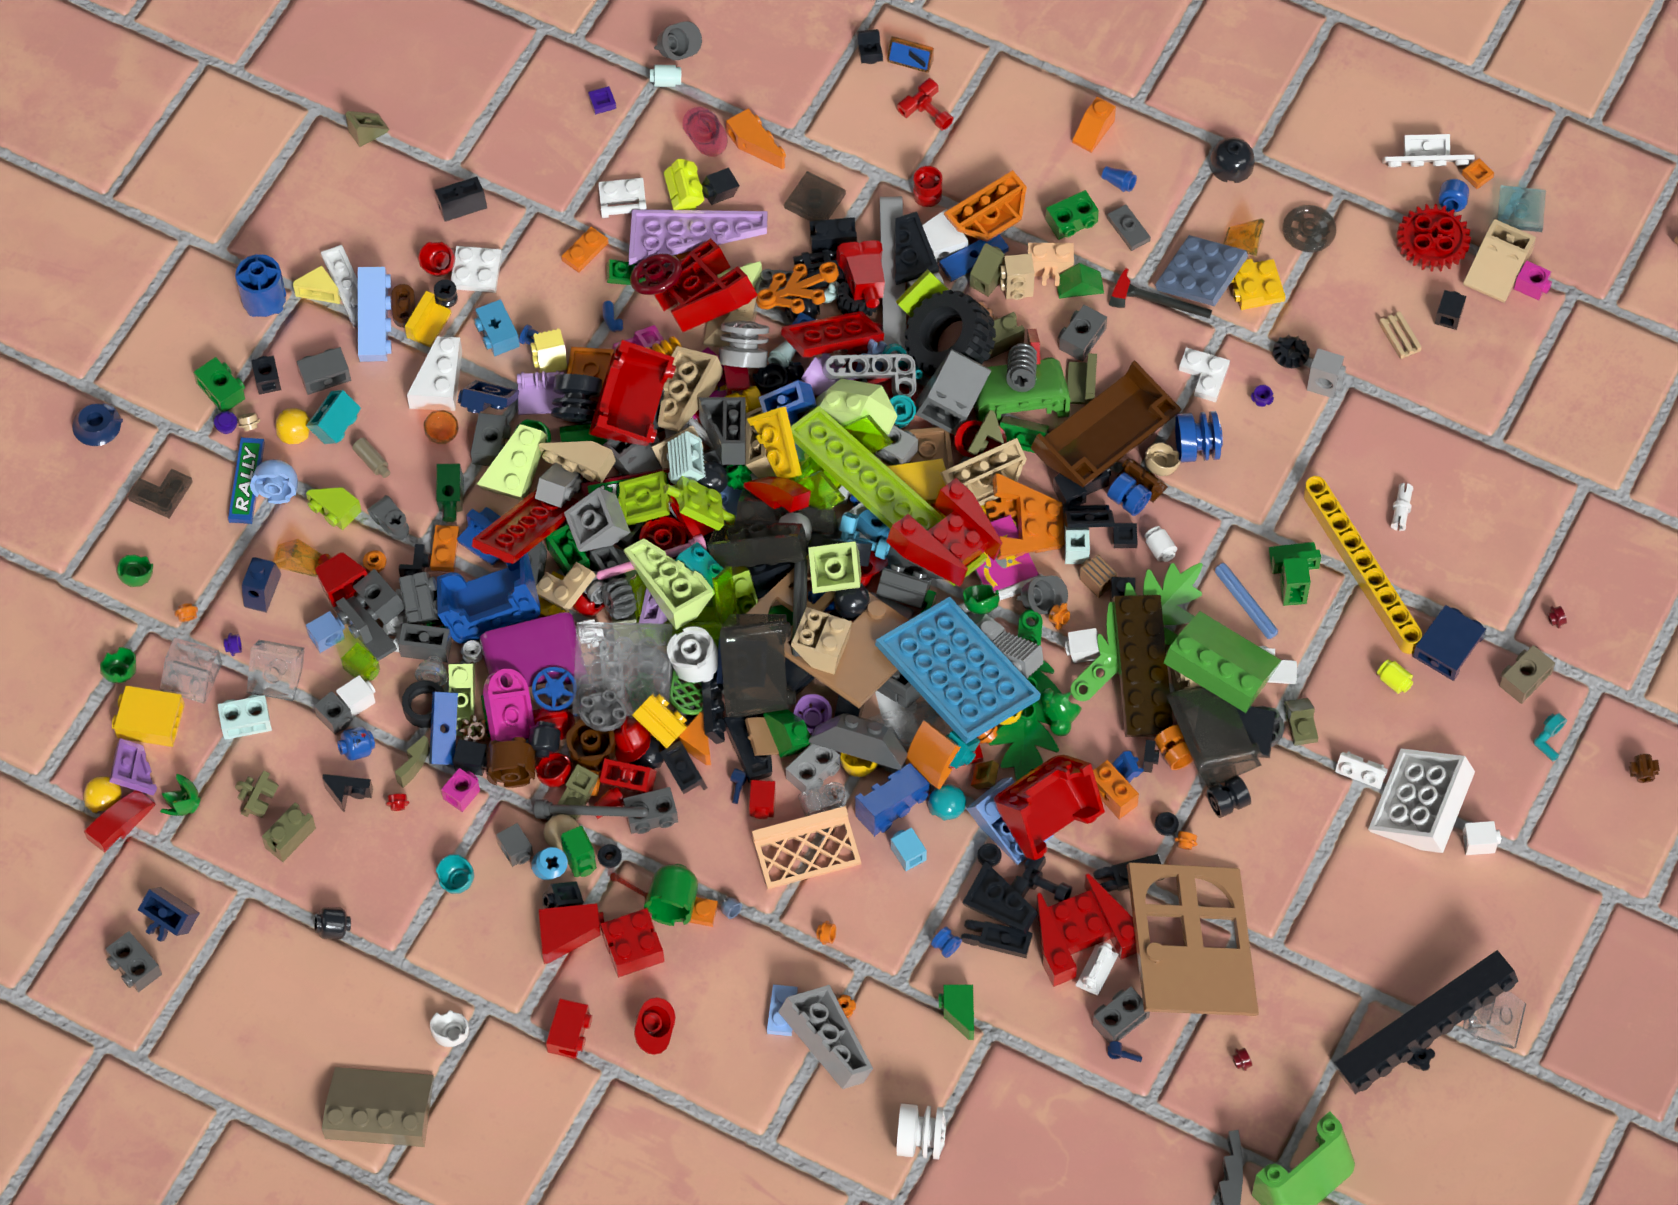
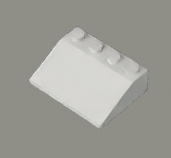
(1422, 799)

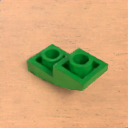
(619, 272)

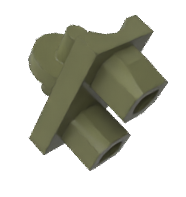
(263, 785)

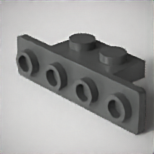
(364, 627)

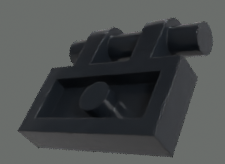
(813, 269)

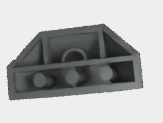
(861, 739)

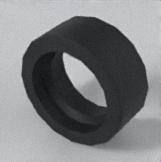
(413, 691)

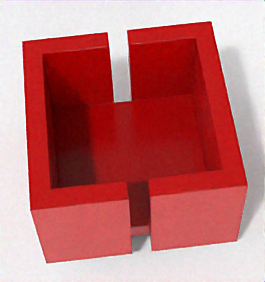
(634, 942)

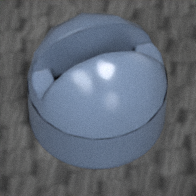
(731, 907)

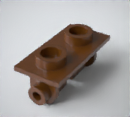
(1145, 478)

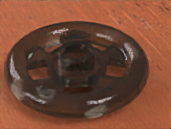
(1310, 244)

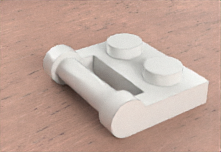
(619, 193)

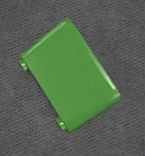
(1048, 392)
(1314, 1176)

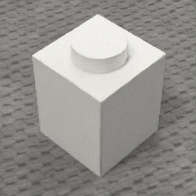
(1082, 645)
(357, 695)
(1481, 838)

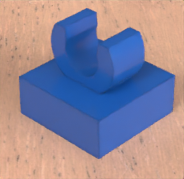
(1127, 766)

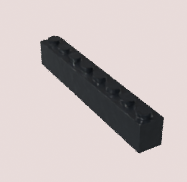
(1426, 1022)

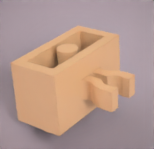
(1051, 259)

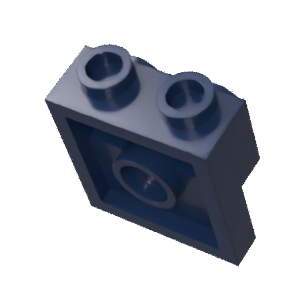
(481, 395)

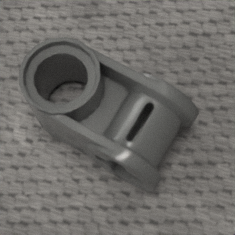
(390, 518)

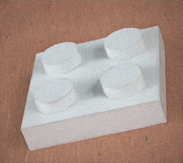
(476, 269)

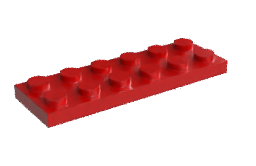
(521, 528)

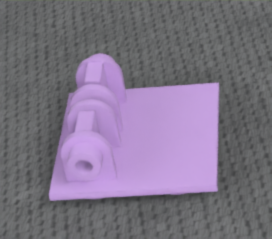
(536, 392)

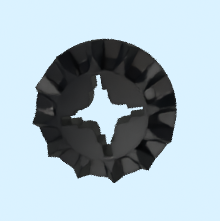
(1297, 358)

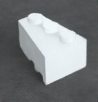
(438, 378)

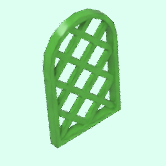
(685, 708)

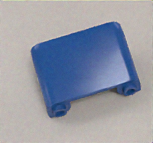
(487, 601)

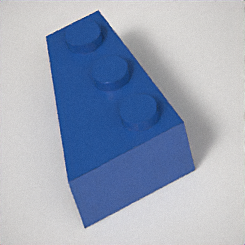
(891, 799)

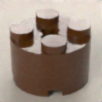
(583, 753)
(510, 762)

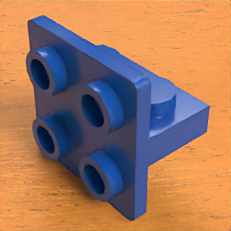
(476, 524)

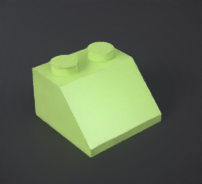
(835, 567)

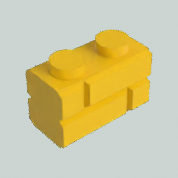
(660, 720)

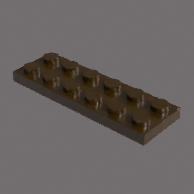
(1141, 664)

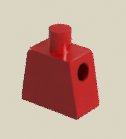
(338, 576)

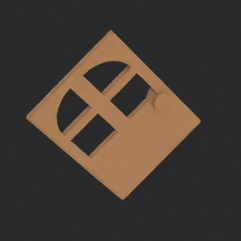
(862, 665)
(1192, 975)

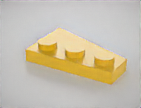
(777, 437)

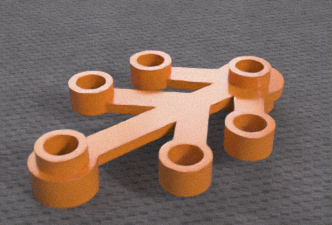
(772, 297)

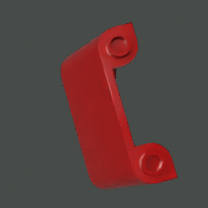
(631, 394)
(1048, 801)

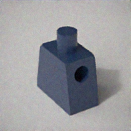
(263, 579)

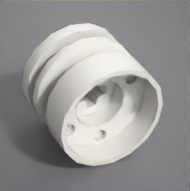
(920, 1131)

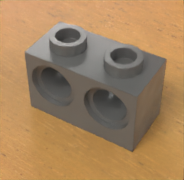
(652, 802)
(137, 959)
(1126, 1019)

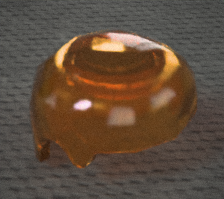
(440, 427)

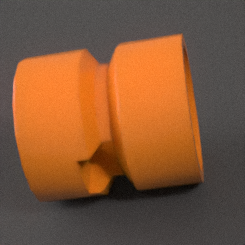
(1174, 747)

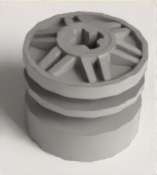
(743, 344)

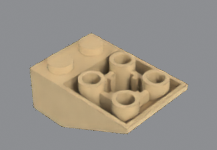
(1499, 260)

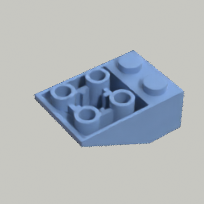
(990, 821)

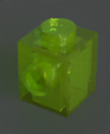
(360, 662)

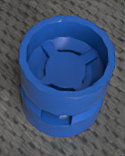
(1129, 494)

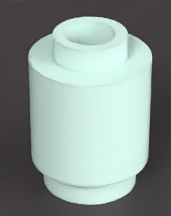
(665, 75)

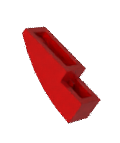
(780, 492)
(118, 820)

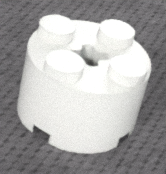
(693, 655)

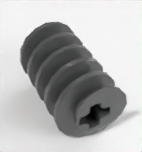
(1021, 367)

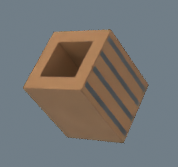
(1097, 575)

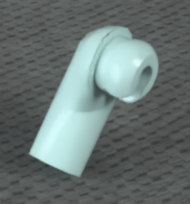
(831, 292)

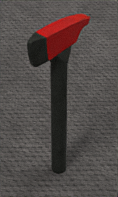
(1125, 289)

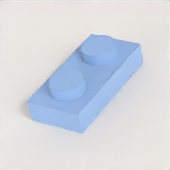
(776, 1022)

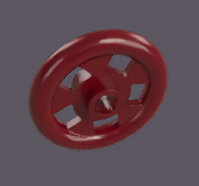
(656, 273)

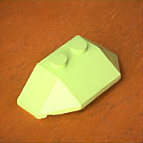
(852, 400)

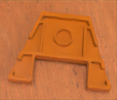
(1038, 519)

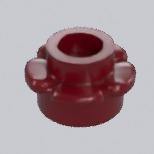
(1557, 616)
(1242, 1059)

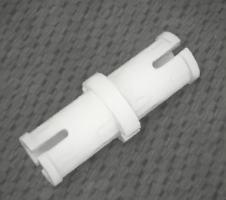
(1402, 506)

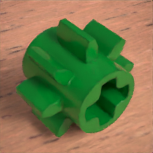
(738, 476)

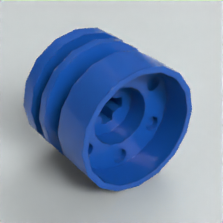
(1198, 436)

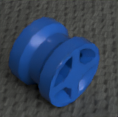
(946, 942)

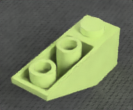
(463, 682)

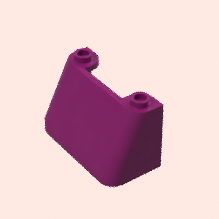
(532, 647)

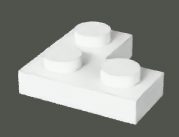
(1209, 369)

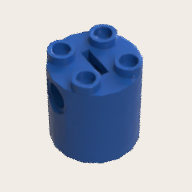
(260, 285)

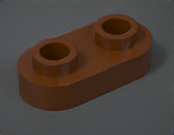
(402, 307)

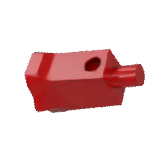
(863, 270)

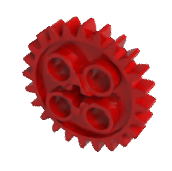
(1433, 237)

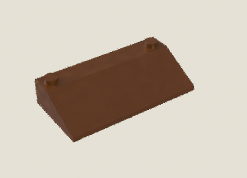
(1107, 427)

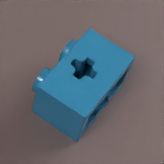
(497, 328)

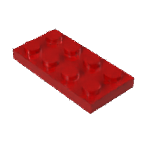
(832, 334)

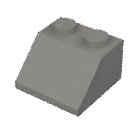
(597, 521)

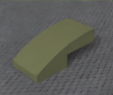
(417, 755)
(579, 788)

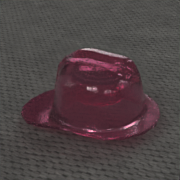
(705, 131)

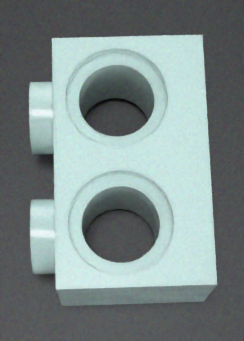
(245, 723)

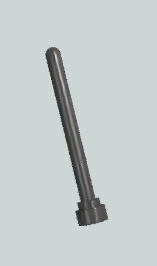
(544, 808)

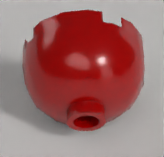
(664, 533)

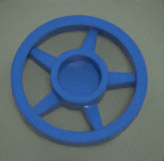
(553, 689)

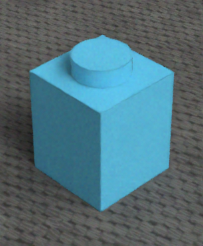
(908, 849)

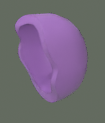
(813, 715)

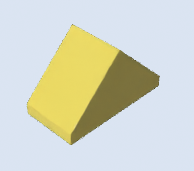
(317, 286)

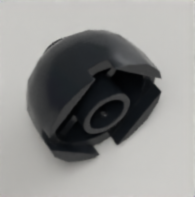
(1232, 160)

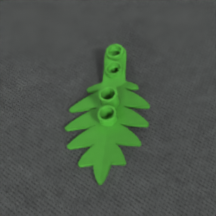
(1176, 590)

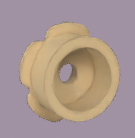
(248, 421)

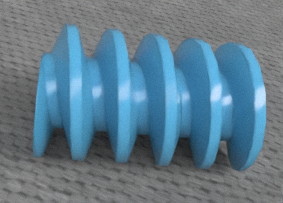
(539, 863)

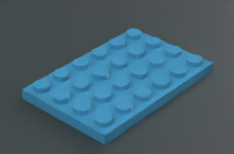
(957, 669)

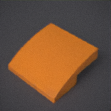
(932, 754)

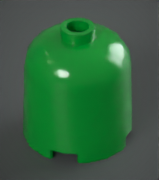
(672, 895)

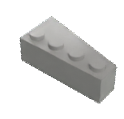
(827, 1034)

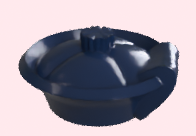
(97, 424)

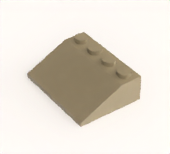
(378, 1107)

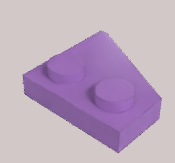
(131, 768)

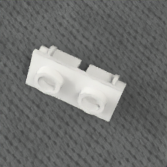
(1354, 767)
(1097, 969)

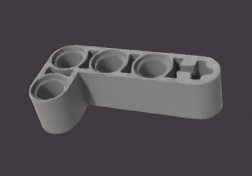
(870, 372)

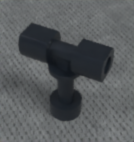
(1033, 878)

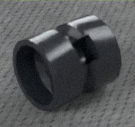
(1230, 796)

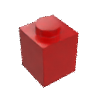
(762, 799)

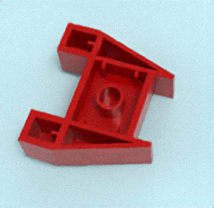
(701, 293)
(952, 541)
(1080, 925)

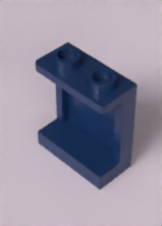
(1449, 642)

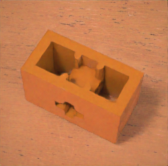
(1115, 790)

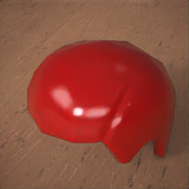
(436, 258)
(587, 607)
(554, 770)

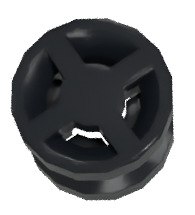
(445, 299)

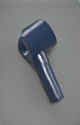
(740, 778)
(1115, 1052)

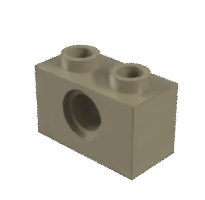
(1521, 685)

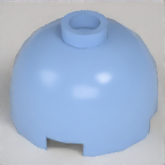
(274, 481)

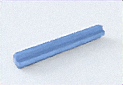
(1246, 601)

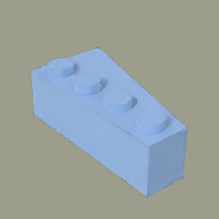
(373, 314)

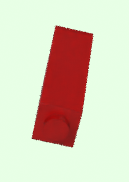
(568, 928)

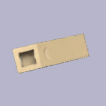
(582, 457)

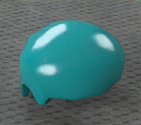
(947, 802)
(455, 874)

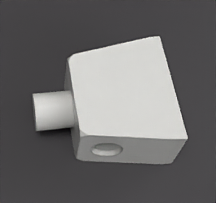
(943, 237)

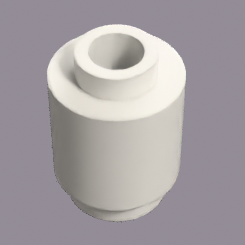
(1160, 544)

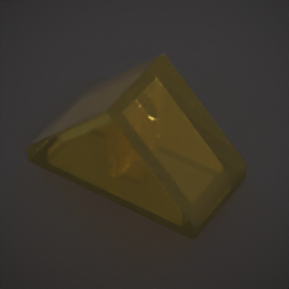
(1246, 236)
(297, 557)

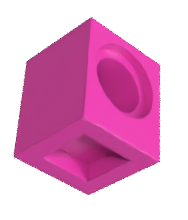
(1533, 272)
(458, 798)

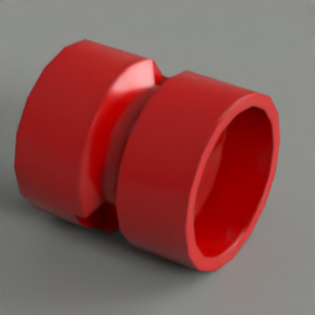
(927, 186)

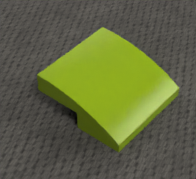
(921, 289)

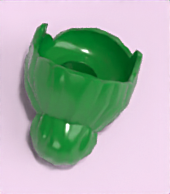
(1059, 711)

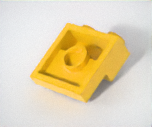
(1257, 284)

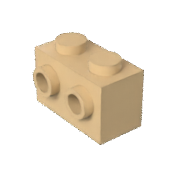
(1017, 276)

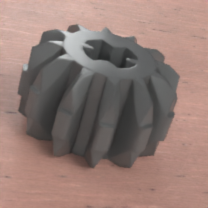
(619, 598)

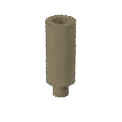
(371, 457)

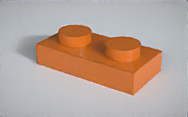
(584, 249)
(444, 548)

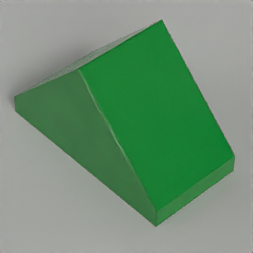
(1080, 281)

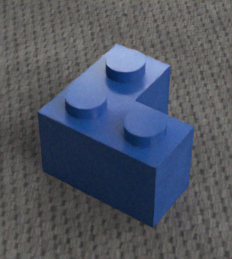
(795, 397)

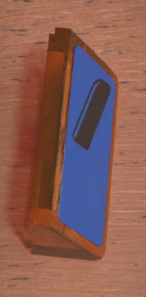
(910, 54)

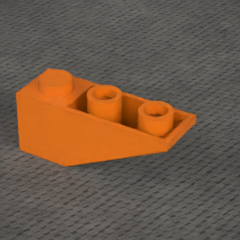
(752, 138)

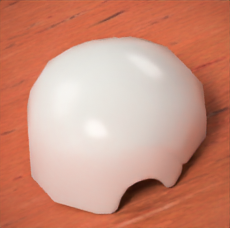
(449, 1028)

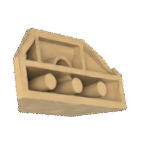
(979, 471)

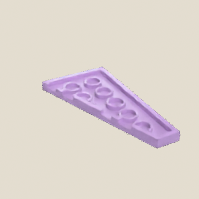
(685, 230)

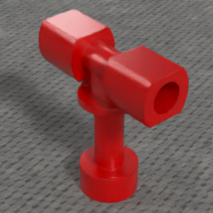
(922, 101)

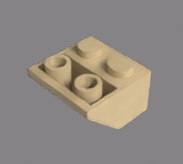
(821, 639)

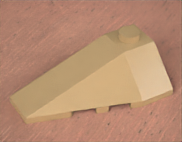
(693, 378)

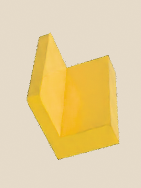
(427, 320)

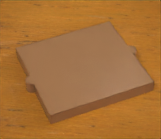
(760, 737)

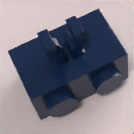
(168, 913)

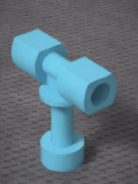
(848, 528)

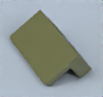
(1082, 380)

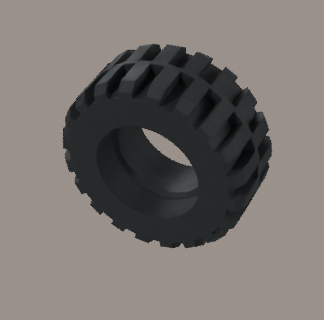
(939, 313)

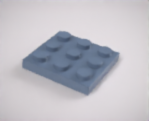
(1201, 270)

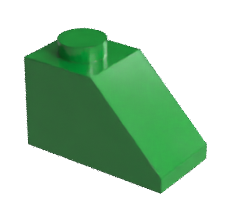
(787, 732)
(959, 1008)

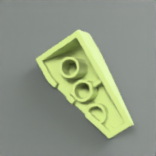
(673, 586)

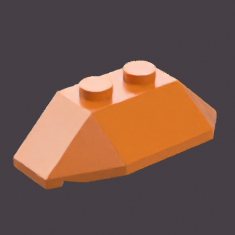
(990, 209)

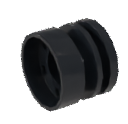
(576, 392)

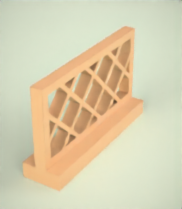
(800, 827)

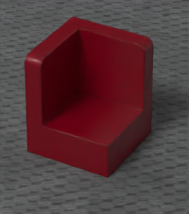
(735, 378)

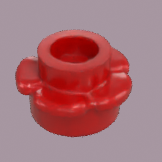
(397, 802)

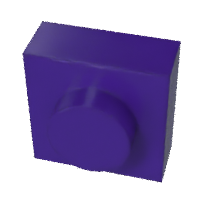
(602, 100)

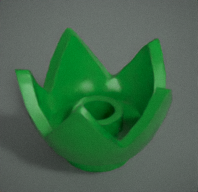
(183, 800)

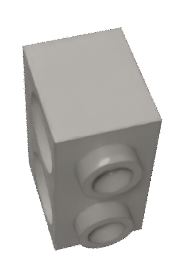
(808, 764)

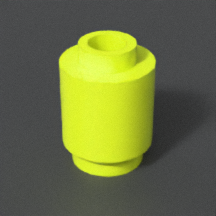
(1395, 676)

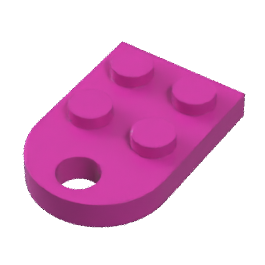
(508, 707)

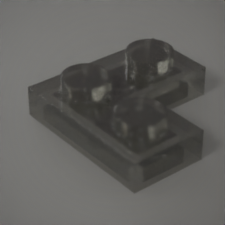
(163, 498)

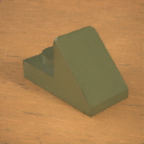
(988, 428)
(1301, 721)

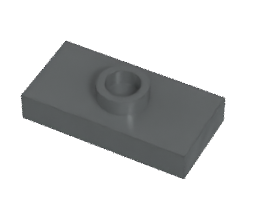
(1128, 227)

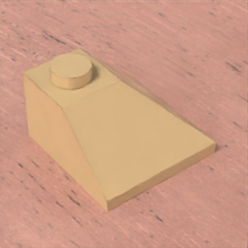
(745, 313)

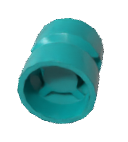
(904, 409)

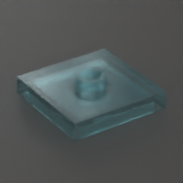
(1522, 207)

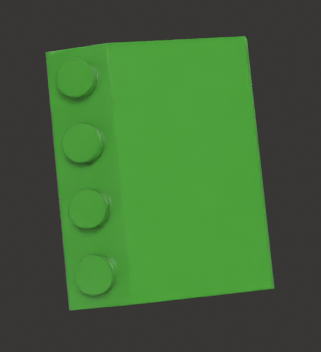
(1221, 661)

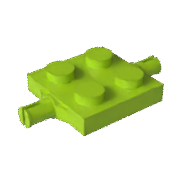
(644, 498)
(700, 503)

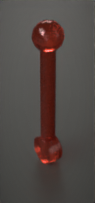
(615, 877)

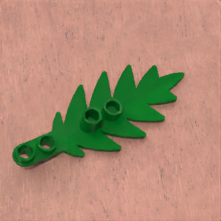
(1028, 730)

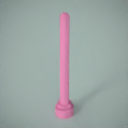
(626, 567)

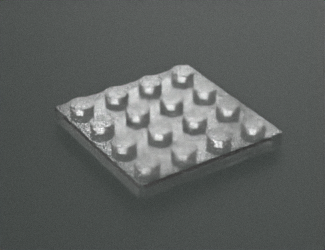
(622, 659)

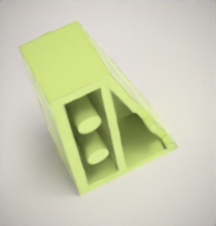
(515, 464)

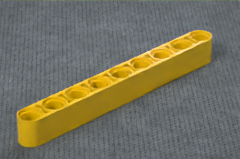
(1362, 574)

